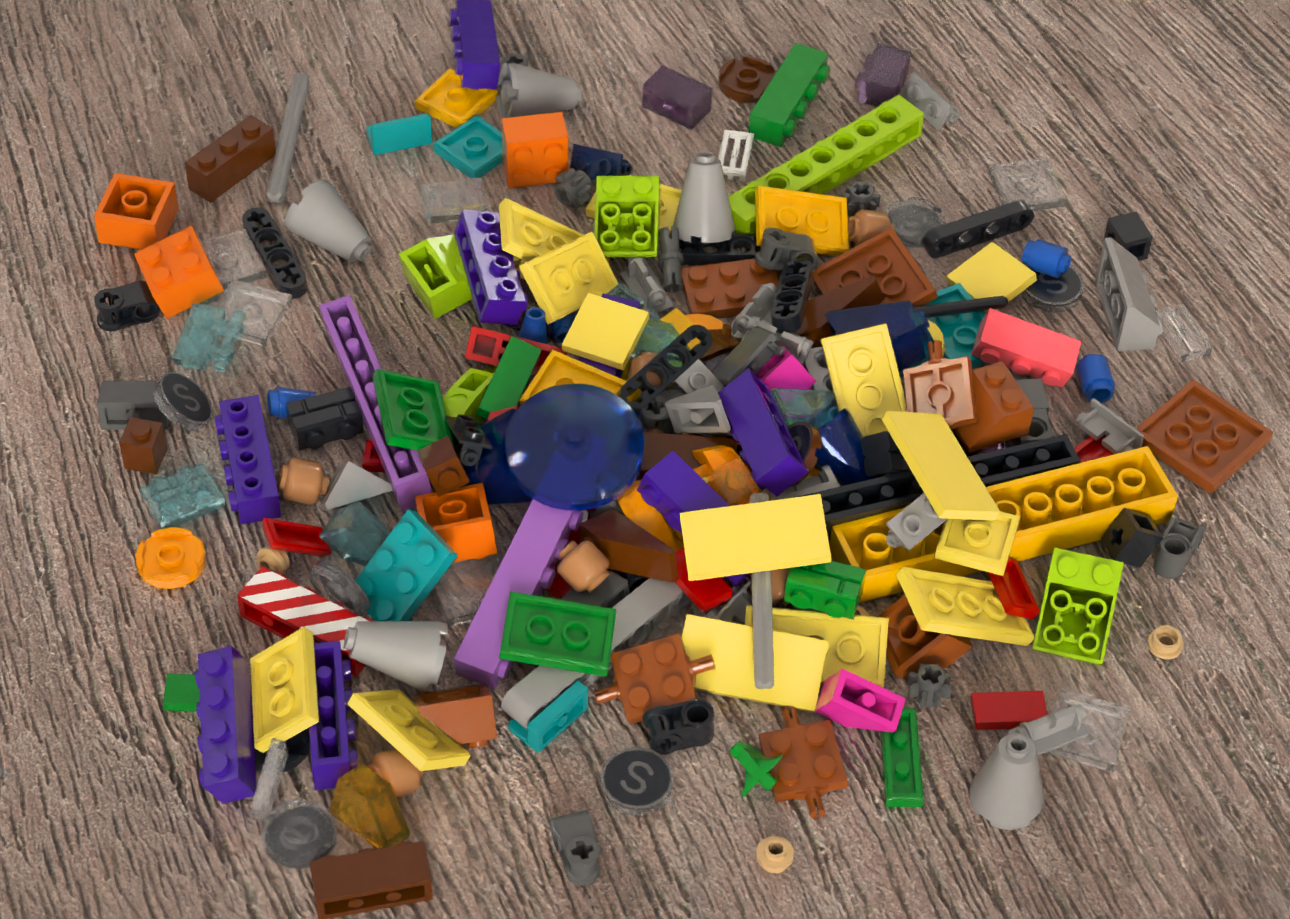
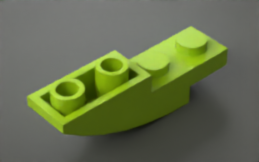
(468, 393)

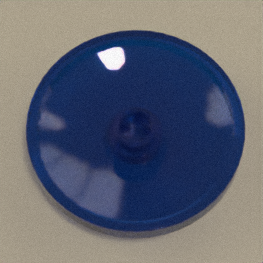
(574, 447)

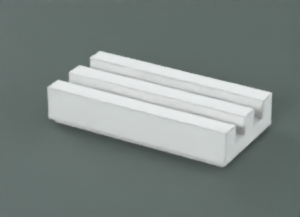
(732, 171)

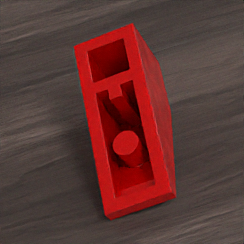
(489, 347)

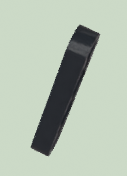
(1007, 218)
(726, 250)
(275, 252)
(792, 296)
(662, 367)

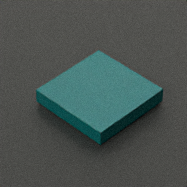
(472, 147)

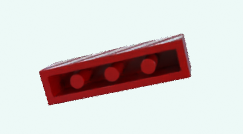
(286, 607)

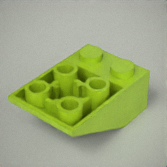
(628, 215)
(437, 274)
(1078, 606)

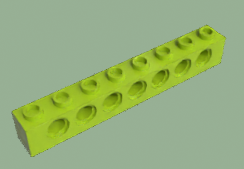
(835, 157)

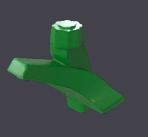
(756, 766)

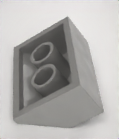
(1126, 299)

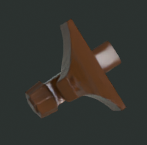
(721, 343)

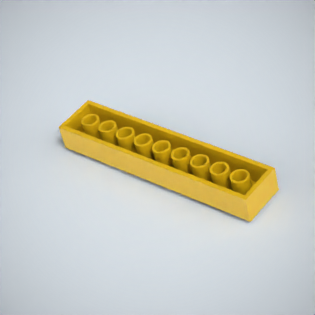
(1054, 509)

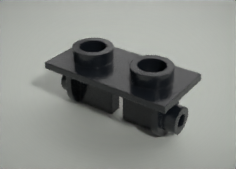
(467, 438)

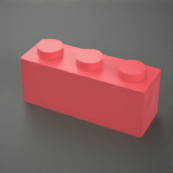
(1026, 348)

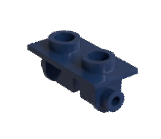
(599, 162)

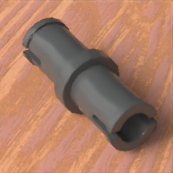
(670, 259)

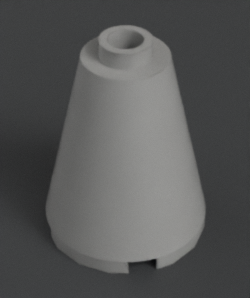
(534, 92)
(704, 202)
(328, 222)
(400, 649)
(1009, 784)

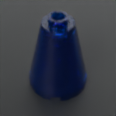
(842, 449)

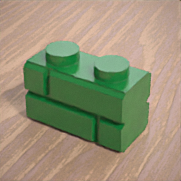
(826, 588)

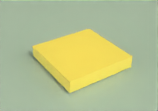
(992, 274)
(605, 331)
(978, 543)

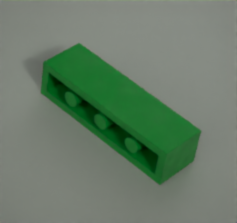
(789, 94)

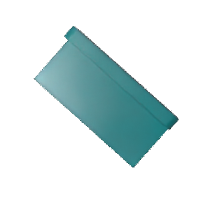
(400, 134)
(553, 719)

